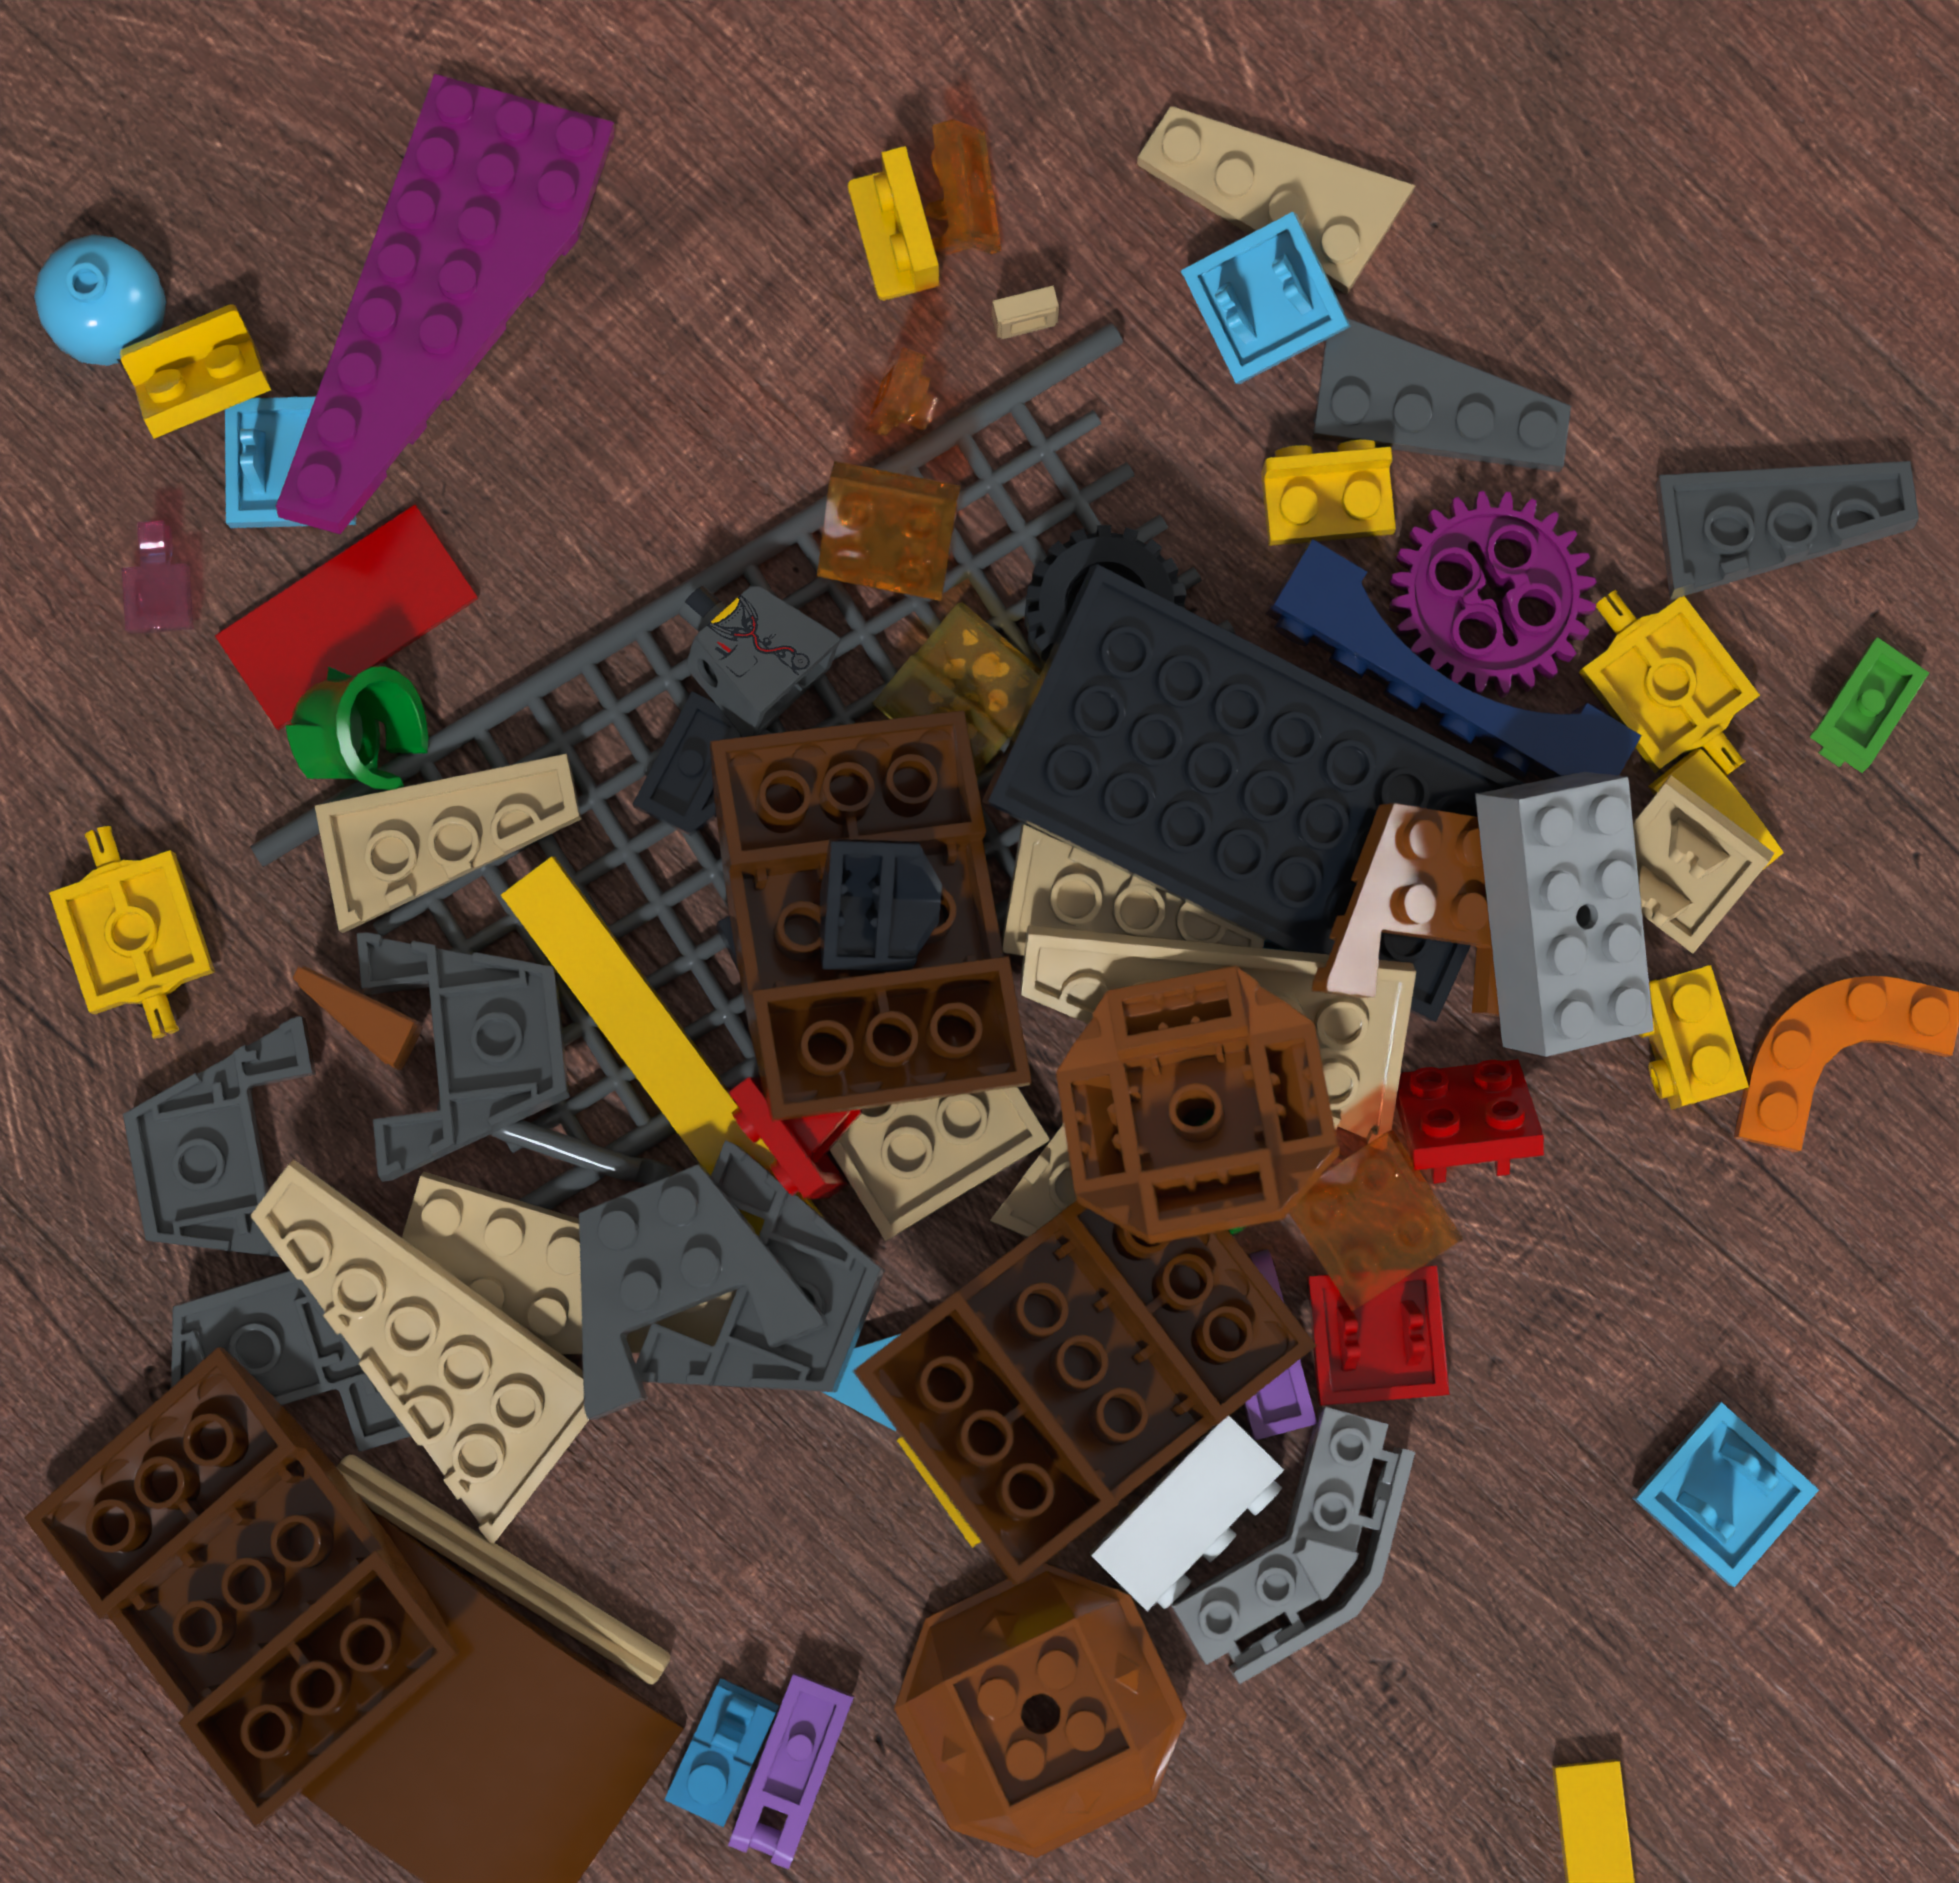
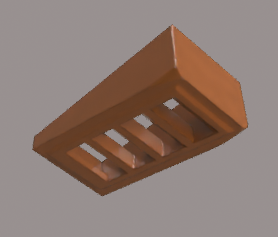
(375, 1025)

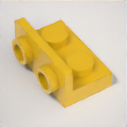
(894, 228)
(194, 370)
(1328, 493)
(1692, 1040)

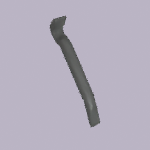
(583, 1153)

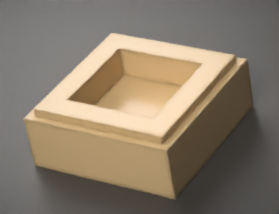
(1025, 312)

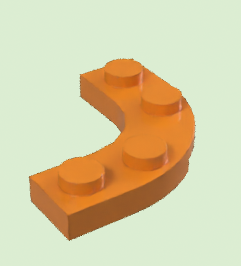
(1817, 1028)

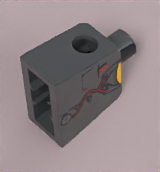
(755, 654)

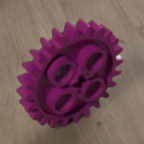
(1546, 576)

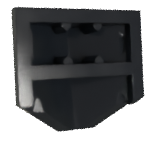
(876, 904)

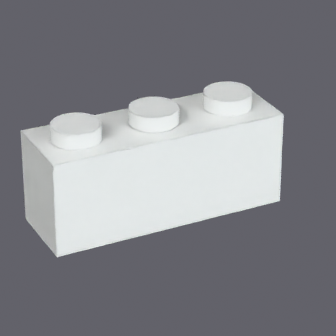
(1188, 1514)

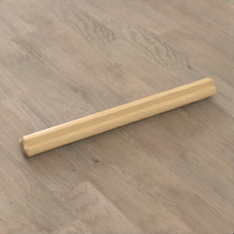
(505, 1571)

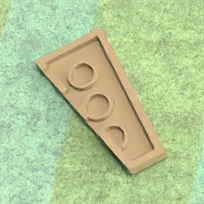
(424, 835)

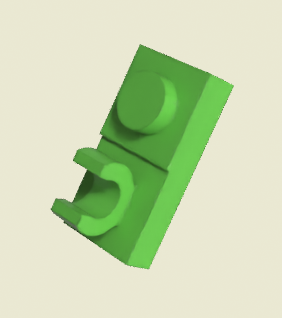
(1868, 706)

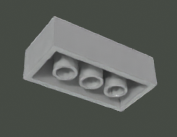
(1565, 913)

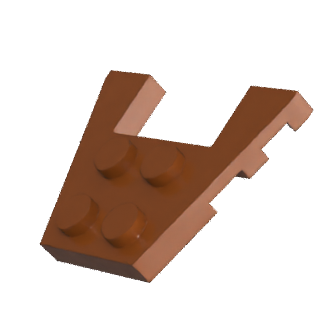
(1414, 880)

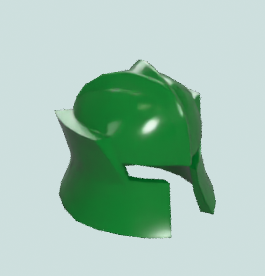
(338, 728)

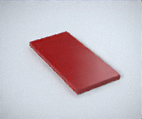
(347, 614)

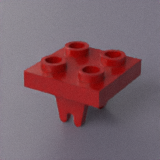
(1468, 1116)
(796, 1143)
(1383, 1348)

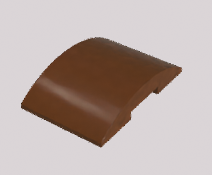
(863, 1035)
(1078, 1374)
(246, 1582)
(503, 1757)

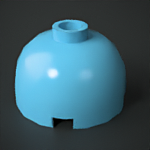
(98, 298)

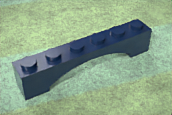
(1330, 608)

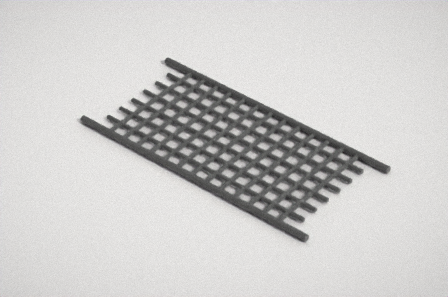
(637, 628)

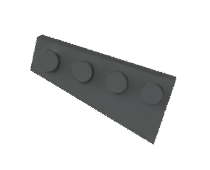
(1432, 404)
(1766, 519)

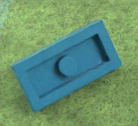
(722, 1752)

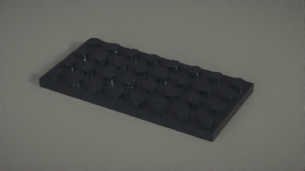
(1224, 773)

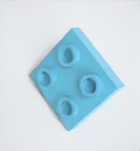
(1265, 298)
(258, 455)
(1725, 1494)

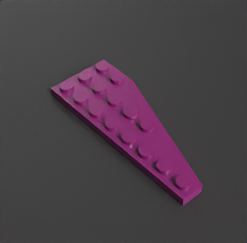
(465, 237)

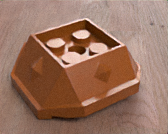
(1183, 1048)
(1024, 1640)

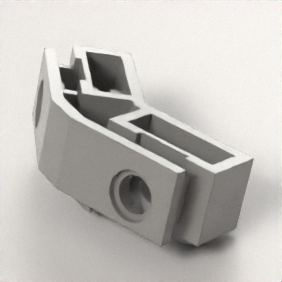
(1310, 1555)

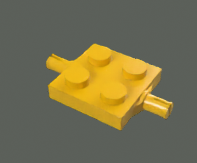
(1669, 683)
(131, 932)

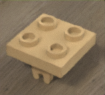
(1691, 863)

